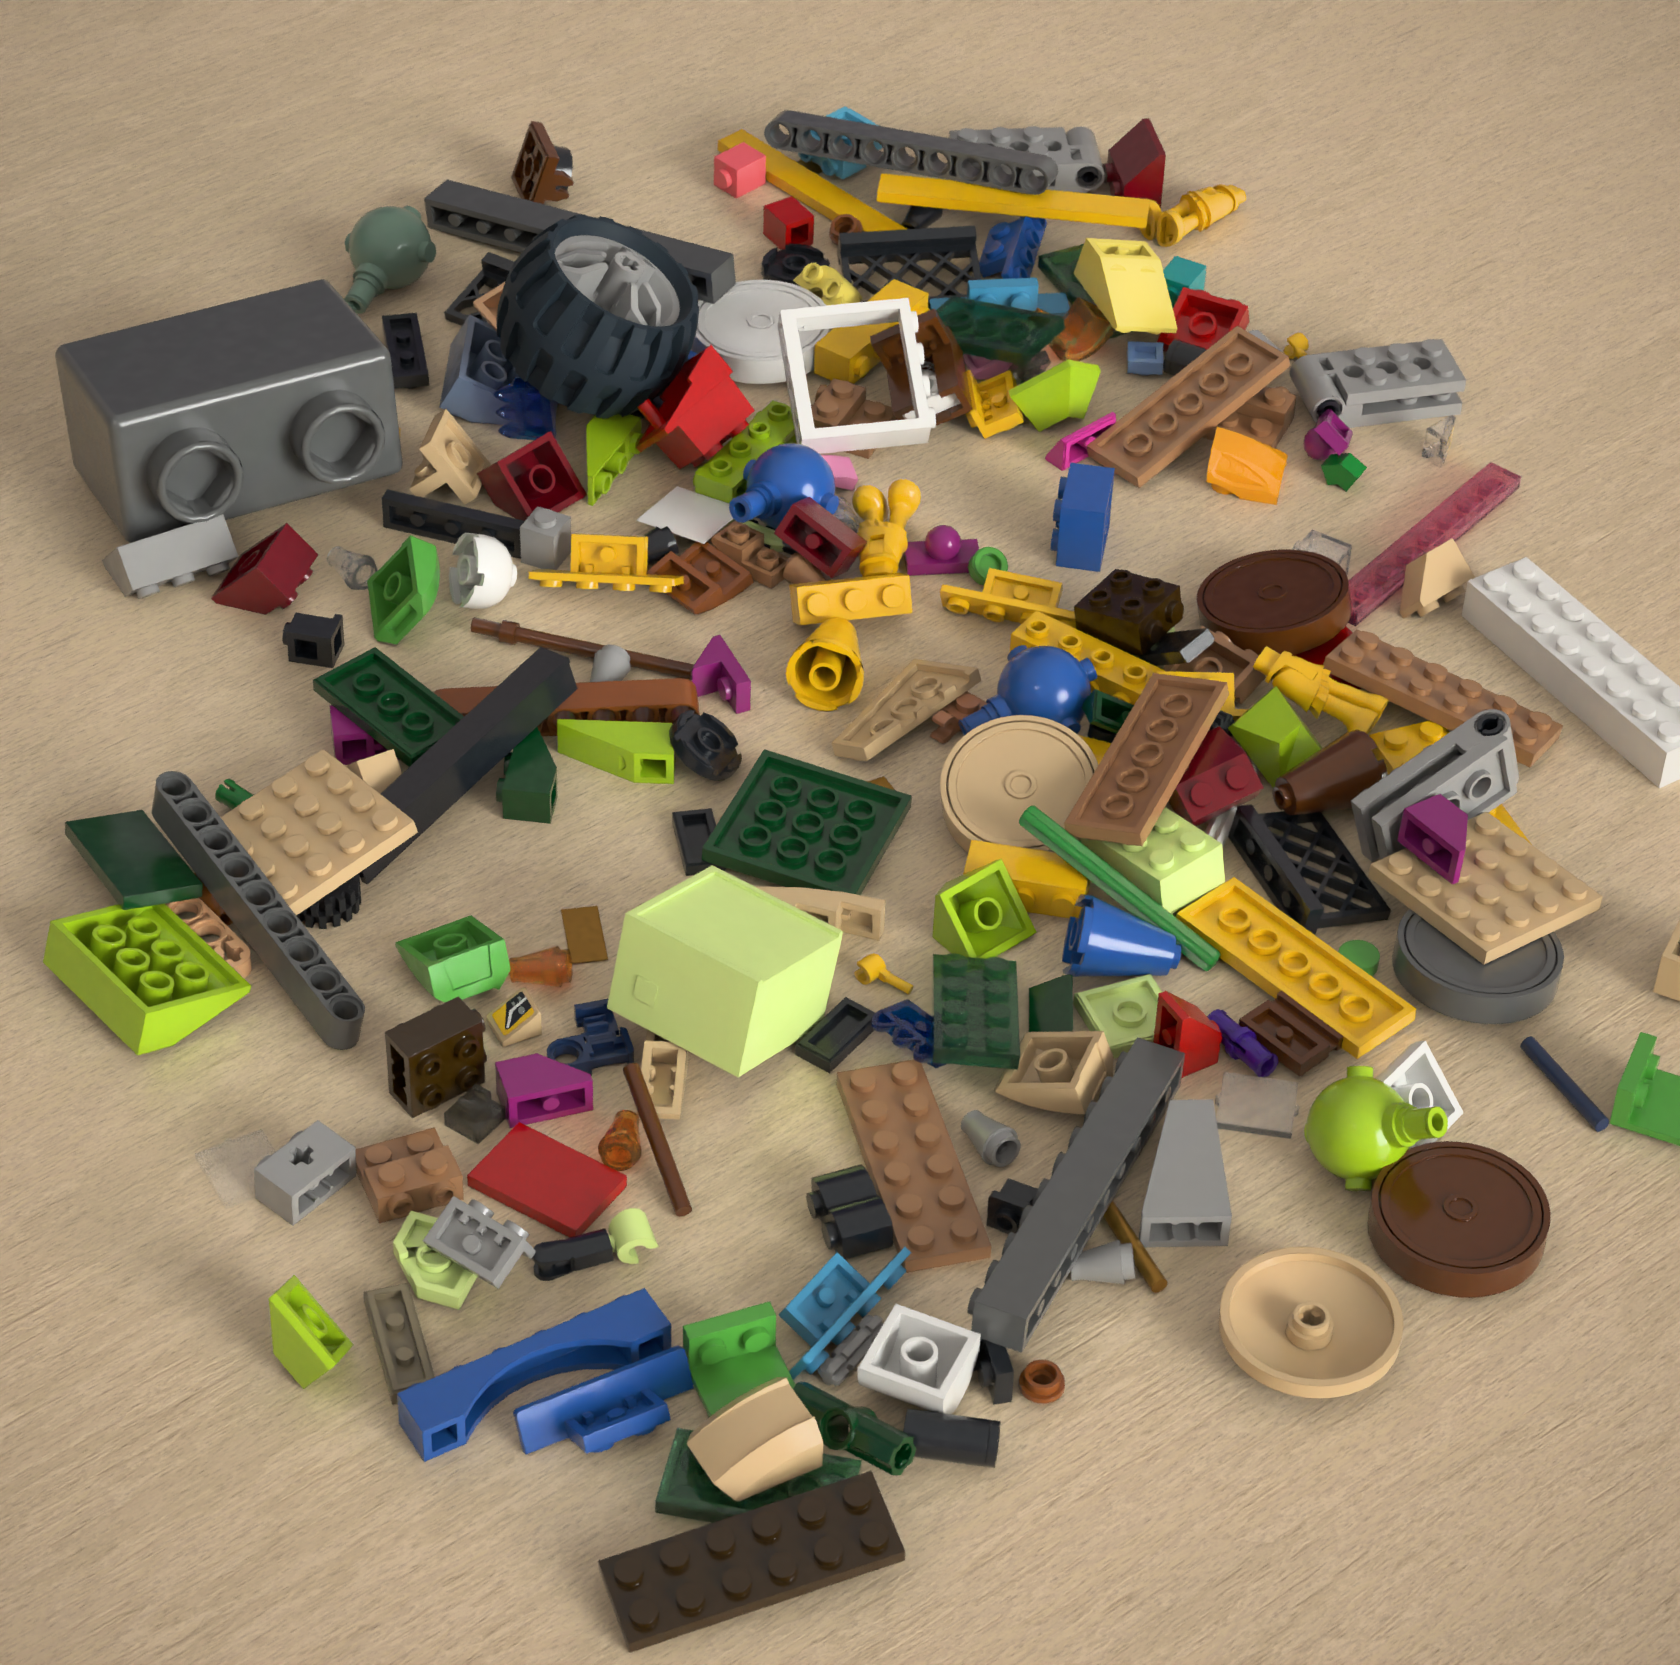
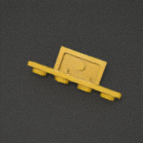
(608, 560)
(1009, 598)

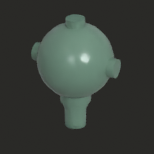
(388, 252)

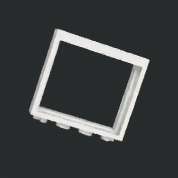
(857, 435)

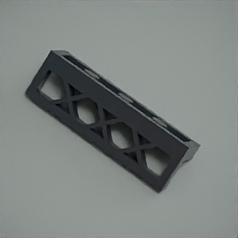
(447, 521)

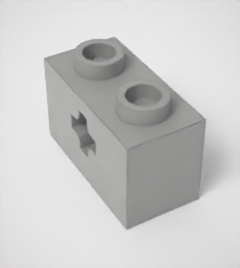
(304, 1172)

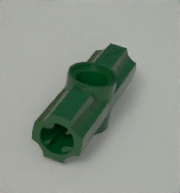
(867, 1437)

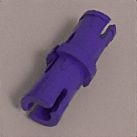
(1242, 1045)

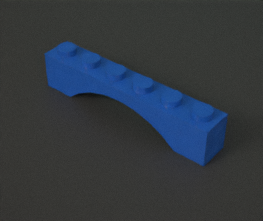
(450, 1406)

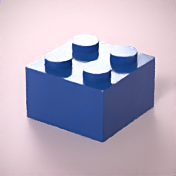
(1082, 516)

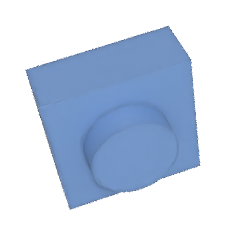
(1145, 358)

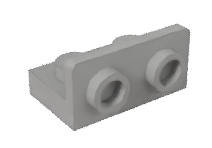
(477, 1241)

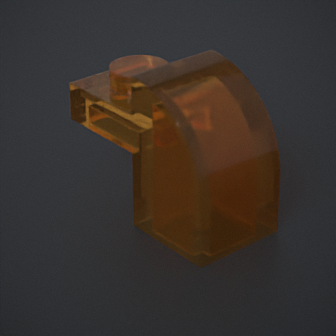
(1084, 332)

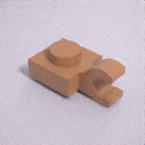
(949, 716)

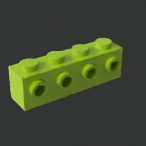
(723, 473)

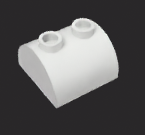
(1421, 1083)
(920, 1360)

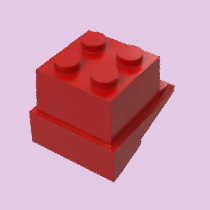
(697, 411)

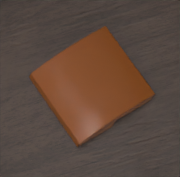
(708, 577)

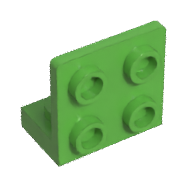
(1648, 1097)
(733, 1354)

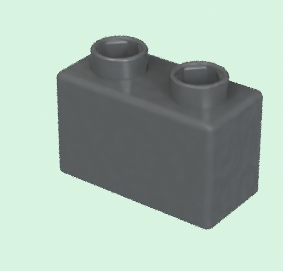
(230, 409)

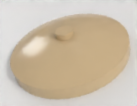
(1310, 1322)

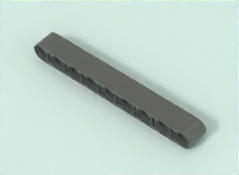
(924, 146)
(258, 911)

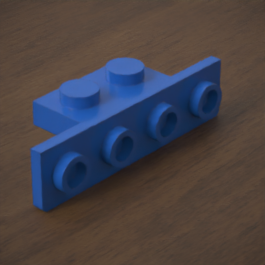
(1012, 248)
(607, 1406)

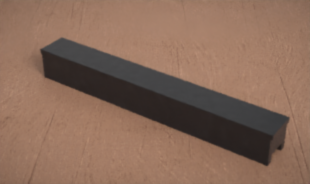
(477, 744)

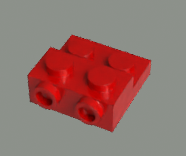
(1204, 318)

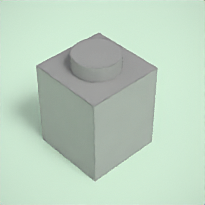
(545, 539)

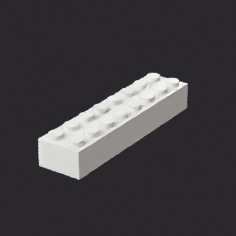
(1581, 664)

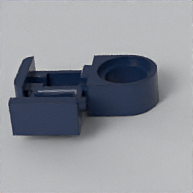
(601, 1039)

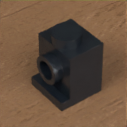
(314, 639)

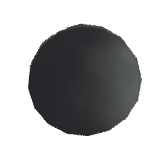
(790, 262)
(705, 745)

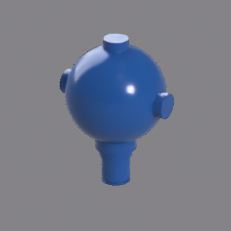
(783, 478)
(1040, 684)

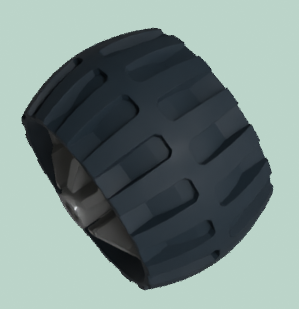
(597, 316)

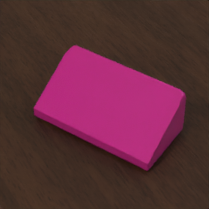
(1074, 446)

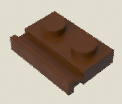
(1292, 1033)

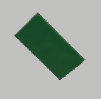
(1106, 711)
(1052, 1005)

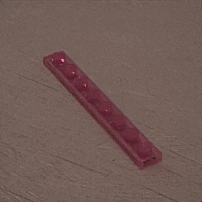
(1448, 520)

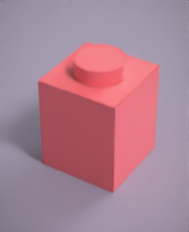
(739, 170)

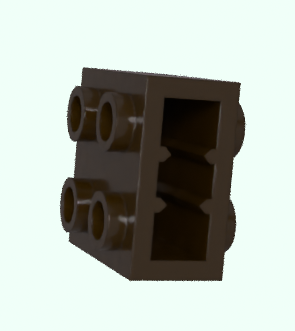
(1129, 611)
(435, 1056)

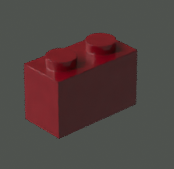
(820, 537)

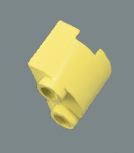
(827, 285)

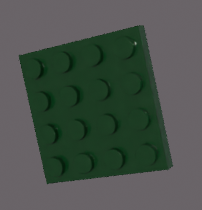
(806, 826)

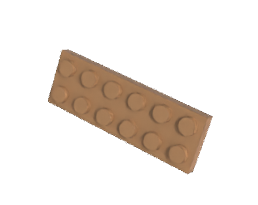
(1188, 406)
(1435, 692)
(1147, 759)
(913, 1165)

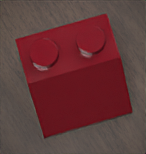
(1137, 164)
(532, 478)
(268, 573)
(1215, 780)

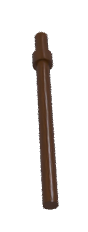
(511, 633)

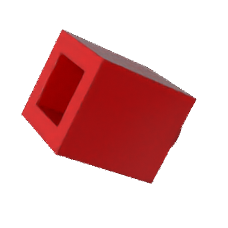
(788, 223)

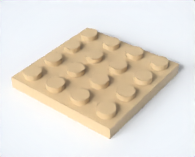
(317, 829)
(1503, 894)

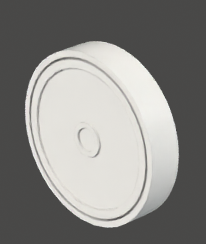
(746, 330)

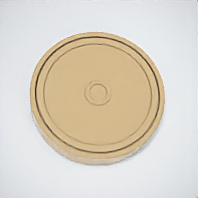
(1005, 770)

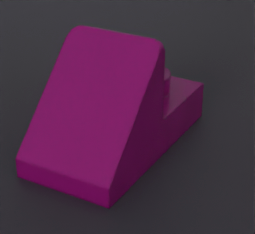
(721, 672)

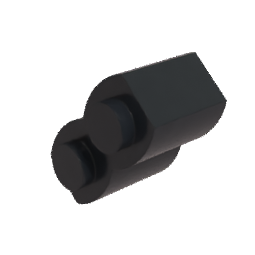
(850, 1212)

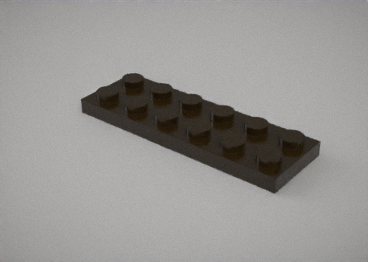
(751, 1561)

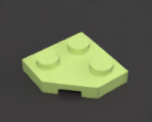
(427, 1271)

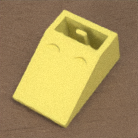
(1126, 285)

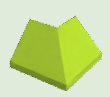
(1057, 393)
(1274, 736)
(980, 913)
(304, 1333)

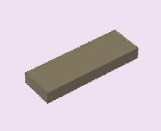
(398, 1338)

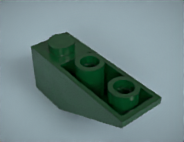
(529, 782)

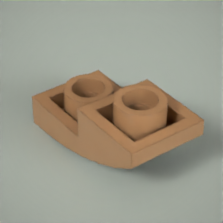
(748, 550)

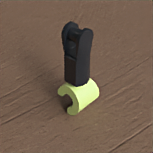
(594, 1248)

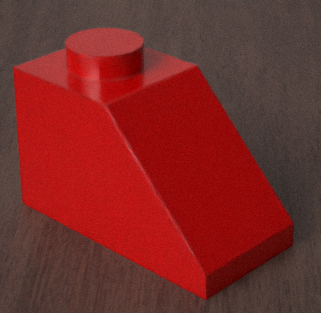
(1187, 1030)

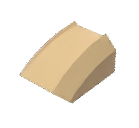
(1059, 1071)
(758, 1441)

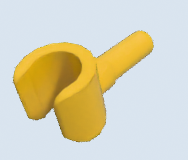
(1297, 346)
(874, 967)

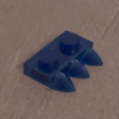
(526, 409)
(909, 1029)

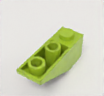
(608, 451)
(623, 748)

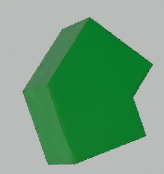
(1342, 470)

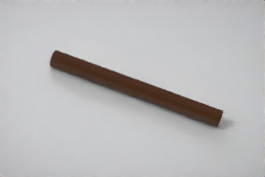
(657, 1140)

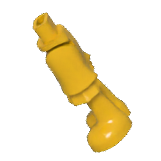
(1194, 211)
(884, 539)
(1315, 691)

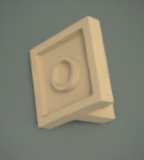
(449, 459)

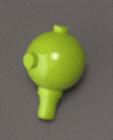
(1364, 1126)

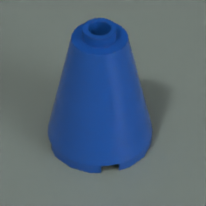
(1116, 943)

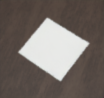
(688, 514)

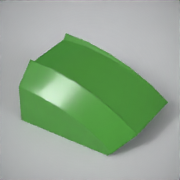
(404, 589)
(457, 959)

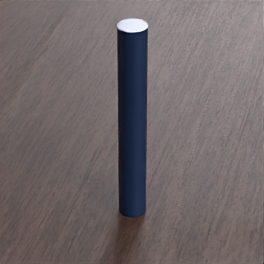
(1564, 1084)

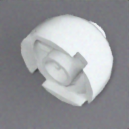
(482, 572)

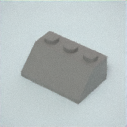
(172, 557)

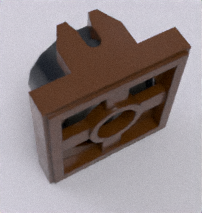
(542, 168)

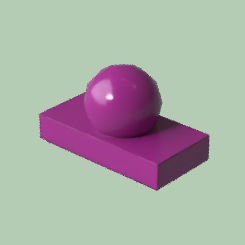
(1327, 437)
(940, 553)

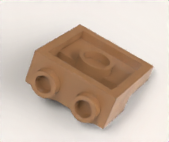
(846, 404)
(1262, 416)
(1226, 657)
(408, 1174)

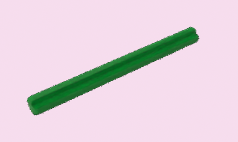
(1117, 886)

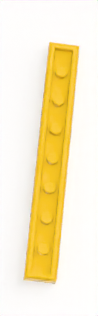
(809, 186)
(1047, 205)

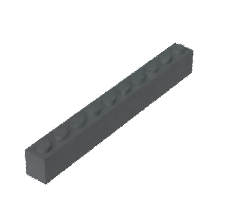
(517, 221)
(1076, 1195)

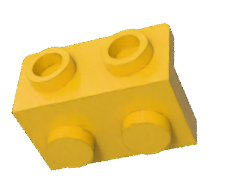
(992, 404)

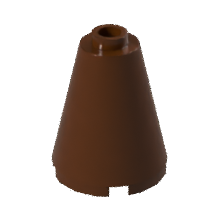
(1330, 776)

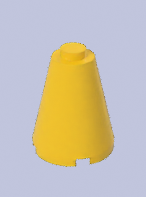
(827, 667)

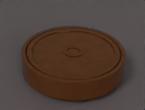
(1276, 600)
(1459, 1219)

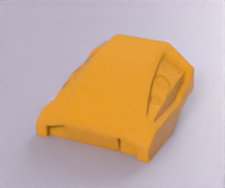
(1245, 467)

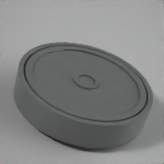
(1465, 989)

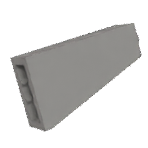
(1187, 1185)

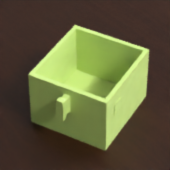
(724, 970)

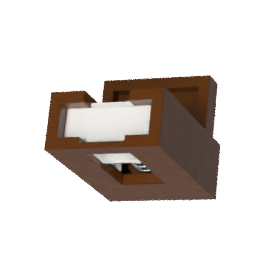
(942, 364)

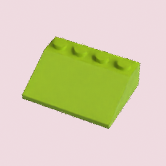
(142, 973)

